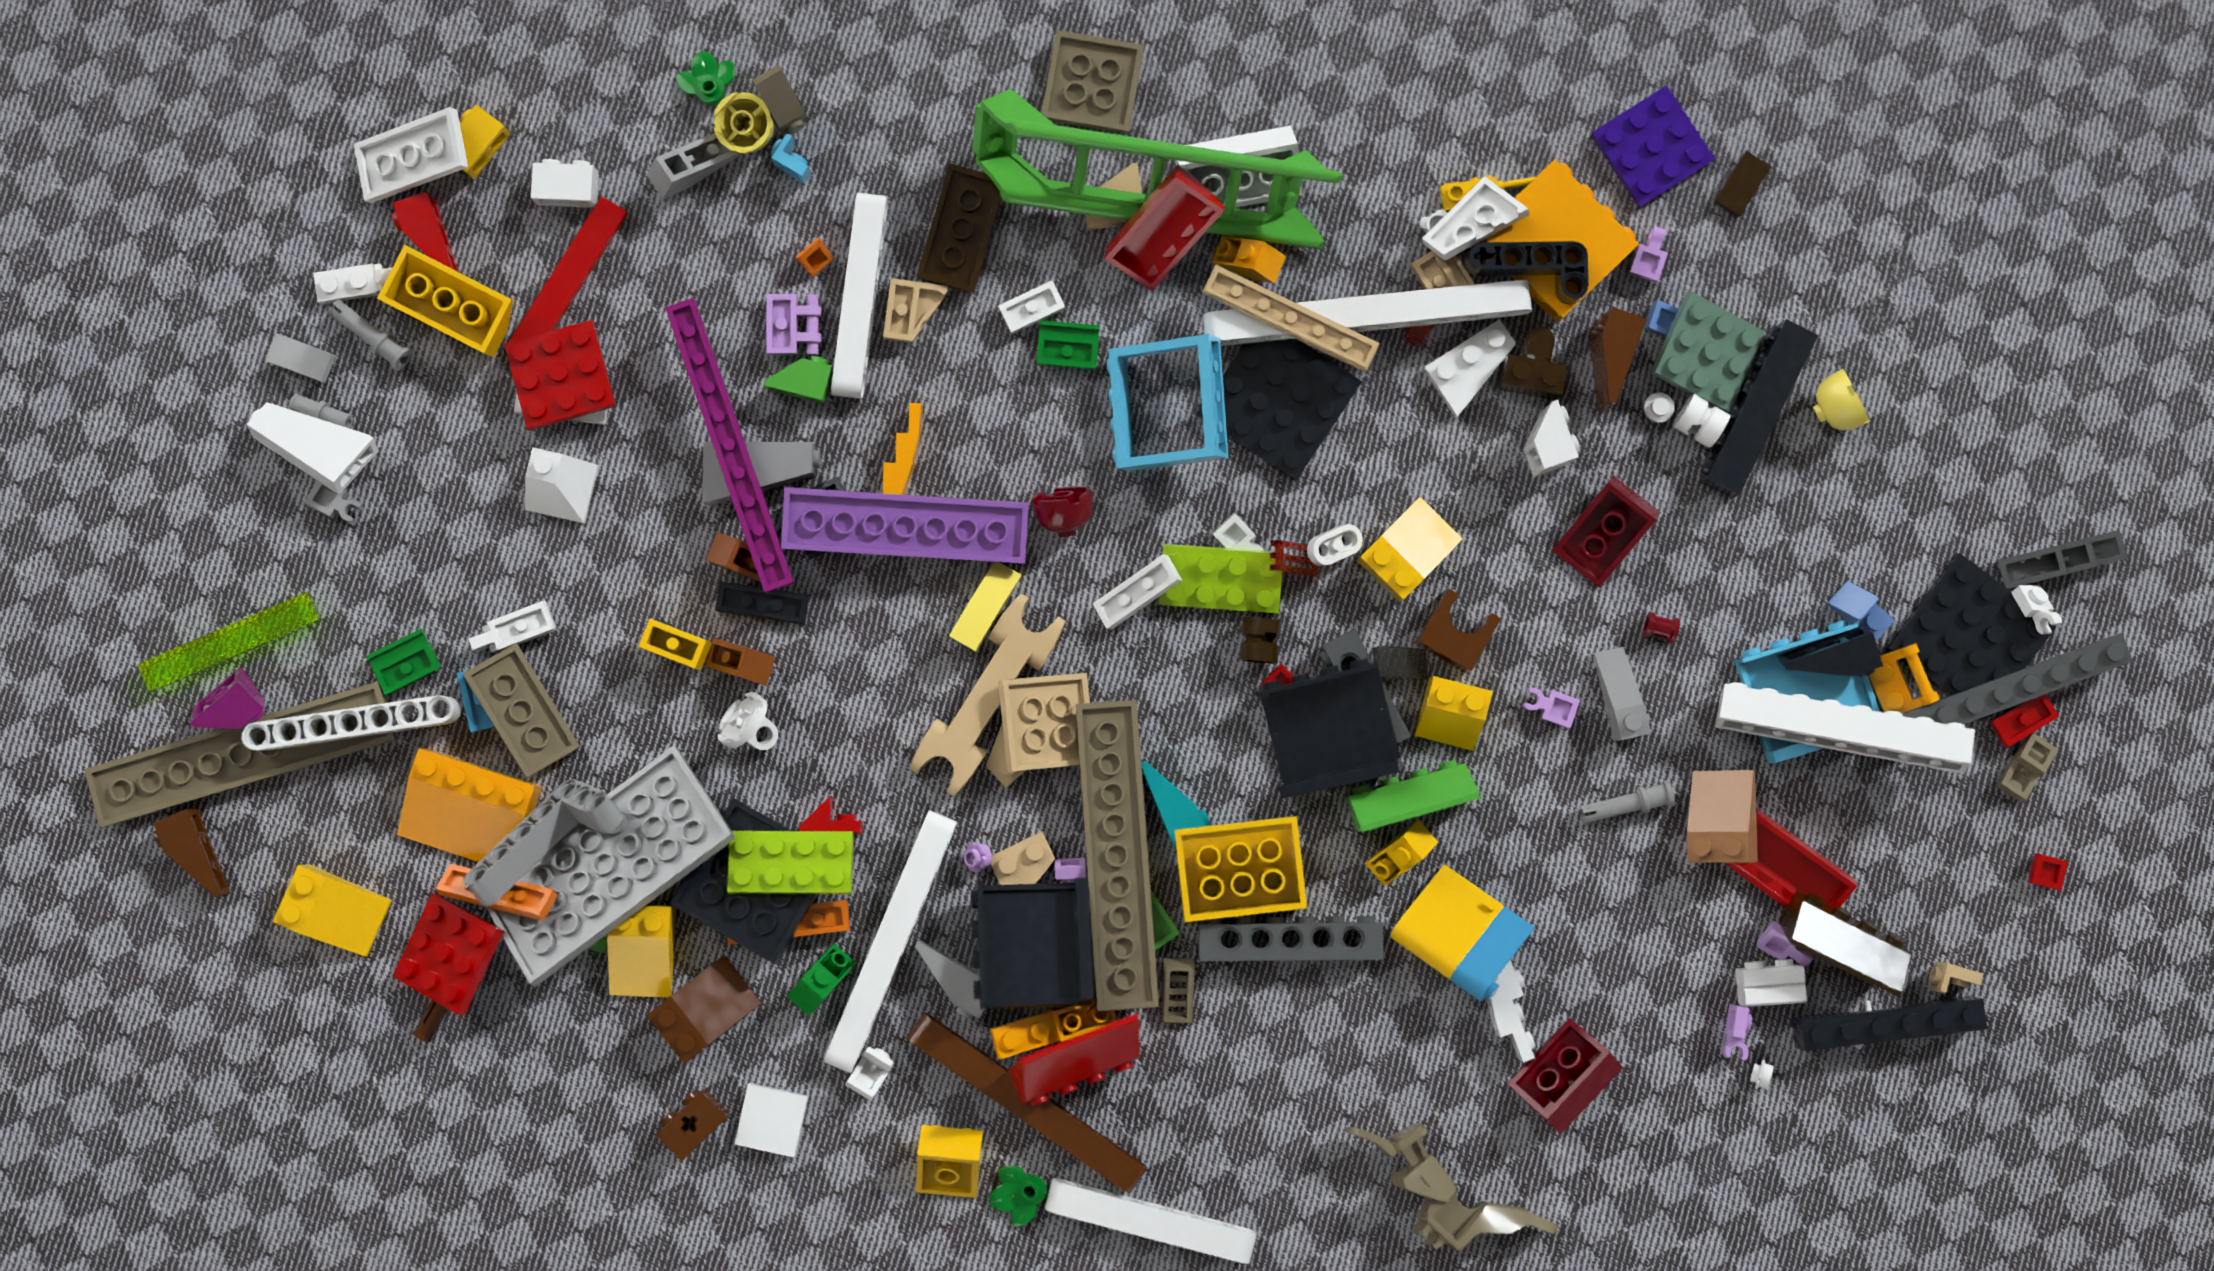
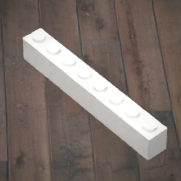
(1845, 727)

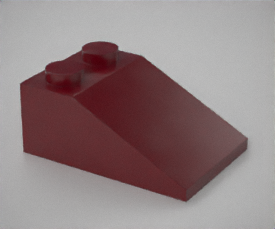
(1606, 531)

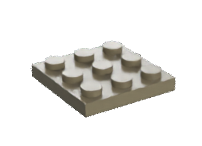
(1092, 82)

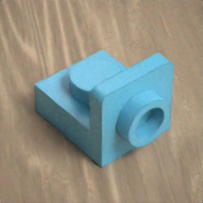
(791, 164)

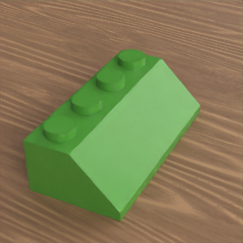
(1411, 797)

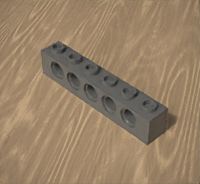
(1367, 948)

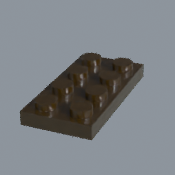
(960, 230)

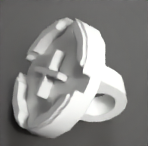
(744, 720)

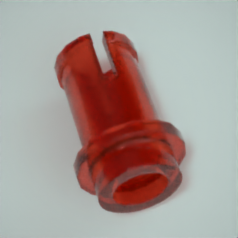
(1416, 334)

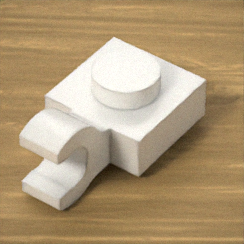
(2035, 604)

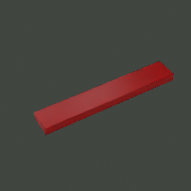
(572, 270)

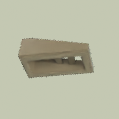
(1177, 964)

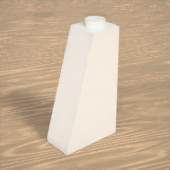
(315, 446)

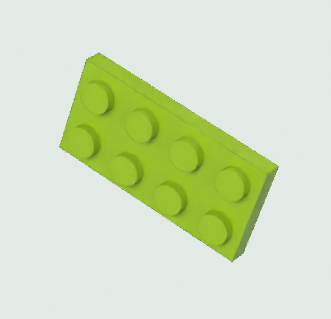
(1223, 579)
(791, 862)

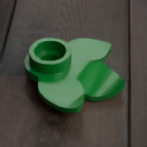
(706, 74)
(1013, 1194)

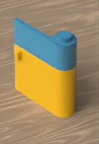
(1462, 933)

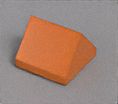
(815, 257)

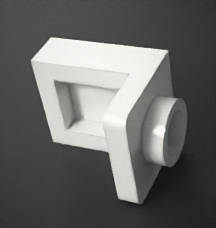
(870, 1072)

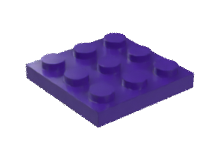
(1652, 146)

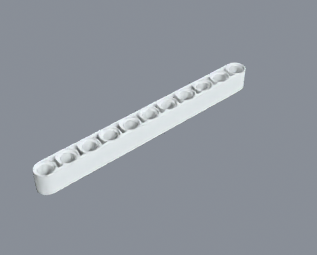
(1387, 311)

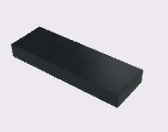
(754, 602)

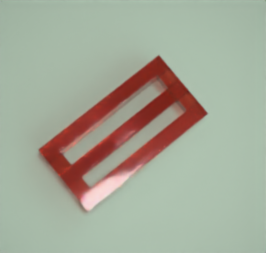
(1279, 557)

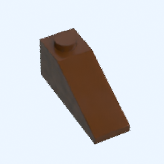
(188, 844)

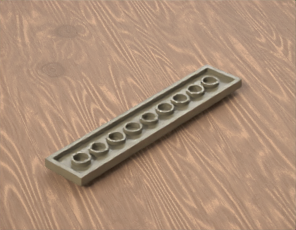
(221, 761)
(1117, 855)

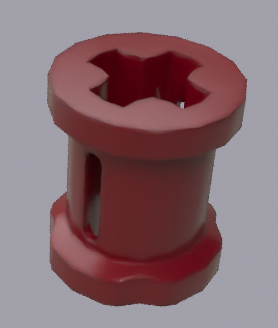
(1661, 627)

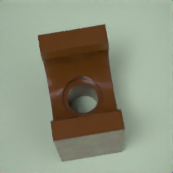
(1449, 643)

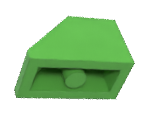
(803, 380)

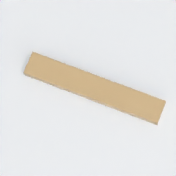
(1290, 318)

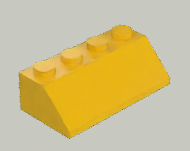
(447, 301)

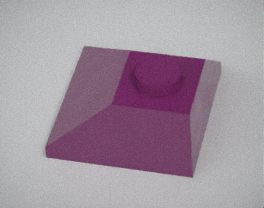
(229, 704)

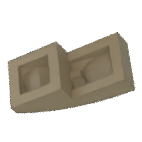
(2026, 766)

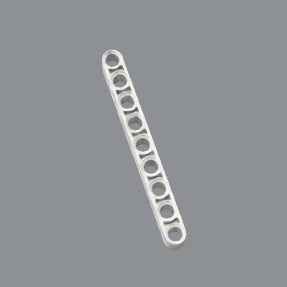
(890, 942)

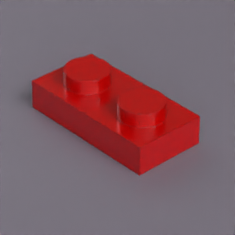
(2023, 720)

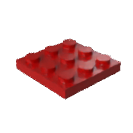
(560, 375)
(448, 954)

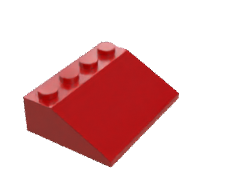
(1077, 1060)

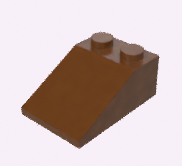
(1612, 351)
(704, 1009)

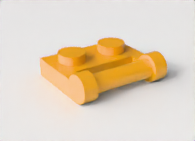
(1892, 685)

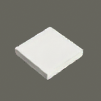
(771, 1120)

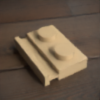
(1437, 273)

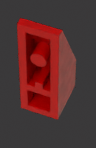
(423, 225)

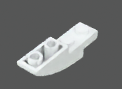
(1507, 1016)

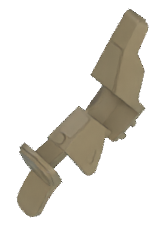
(1441, 1211)

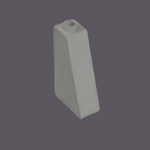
(773, 462)

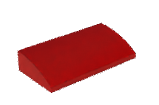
(1164, 228)
(1792, 865)

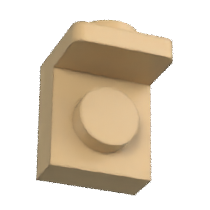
(1947, 973)

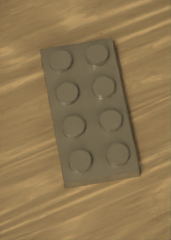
(521, 710)

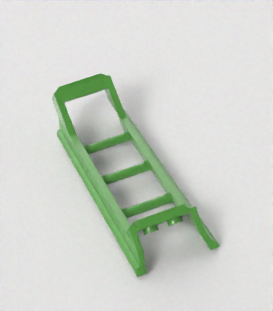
(1008, 115)

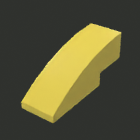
(985, 606)

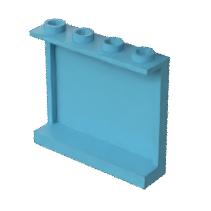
(1764, 670)

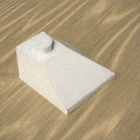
(559, 485)

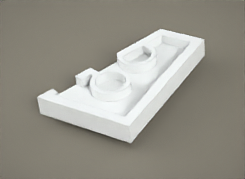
(1474, 218)
(1469, 365)

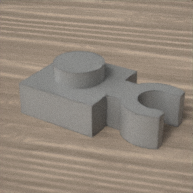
(329, 503)

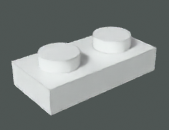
(1031, 307)

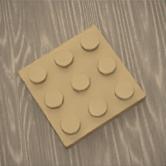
(1042, 720)

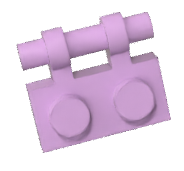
(782, 324)

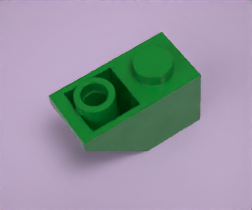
(821, 979)

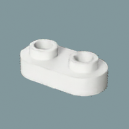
(1332, 545)

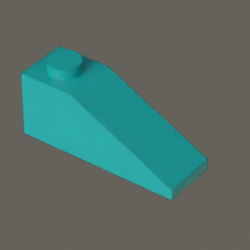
(1174, 807)

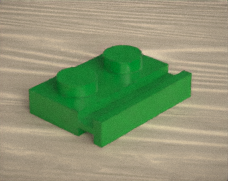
(1068, 345)
(404, 662)

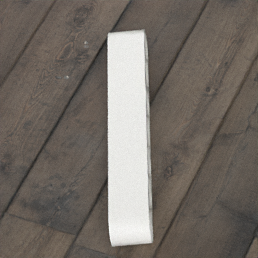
(859, 295)
(337, 723)
(1151, 1220)

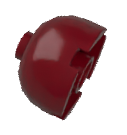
(1063, 510)

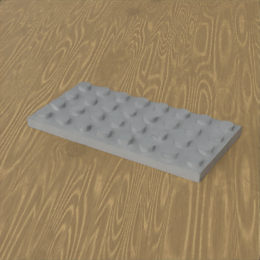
(612, 875)

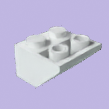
(1550, 441)

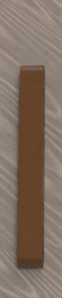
(1047, 1118)

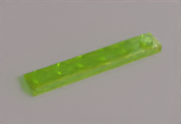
(229, 642)

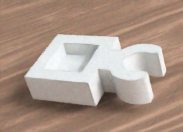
(1236, 534)

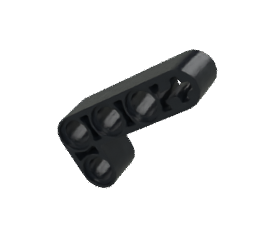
(1527, 264)

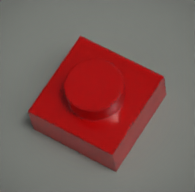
(2047, 871)

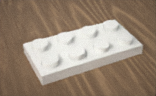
(410, 155)

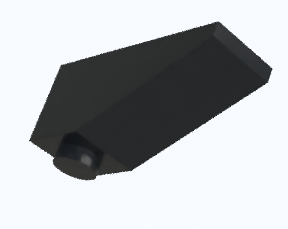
(1842, 654)

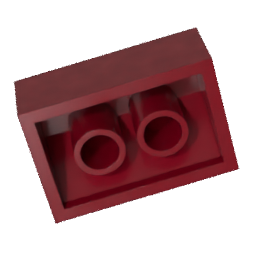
(1565, 1075)

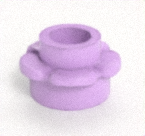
(977, 856)

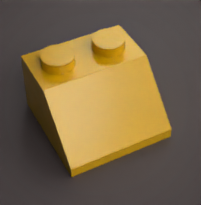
(1453, 713)
(948, 1161)

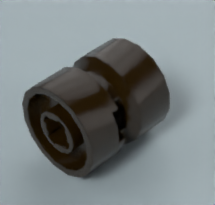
(1260, 640)

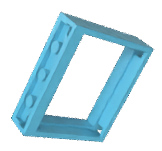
(1212, 403)

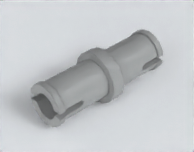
(320, 410)

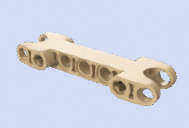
(959, 738)

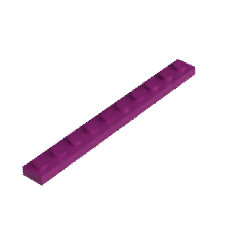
(729, 445)

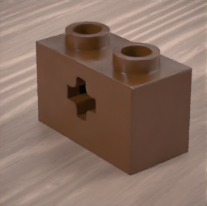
(684, 1140)

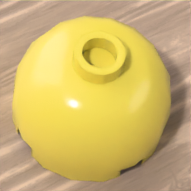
(743, 123)
(1839, 403)

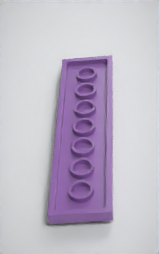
(904, 525)

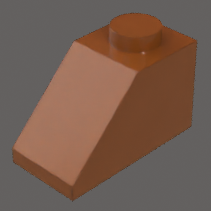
(733, 556)
(740, 661)

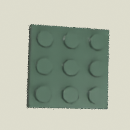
(1707, 351)

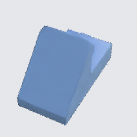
(1860, 607)

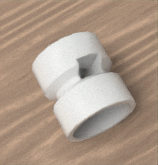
(1701, 420)

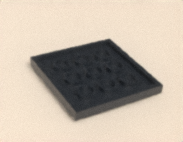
(1284, 401)
(1969, 630)
(753, 920)

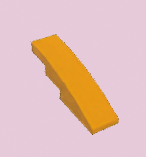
(898, 475)

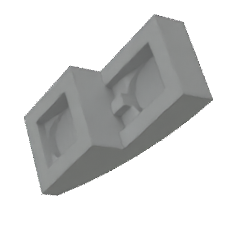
(300, 358)

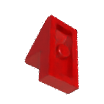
(823, 820)

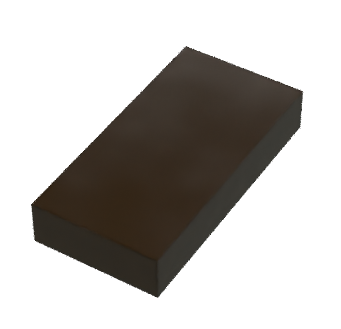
(1742, 184)

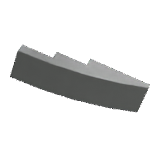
(2062, 559)

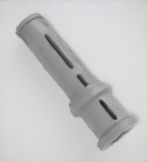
(380, 342)
(1642, 800)

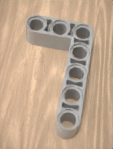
(538, 834)

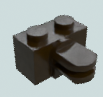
(1533, 371)

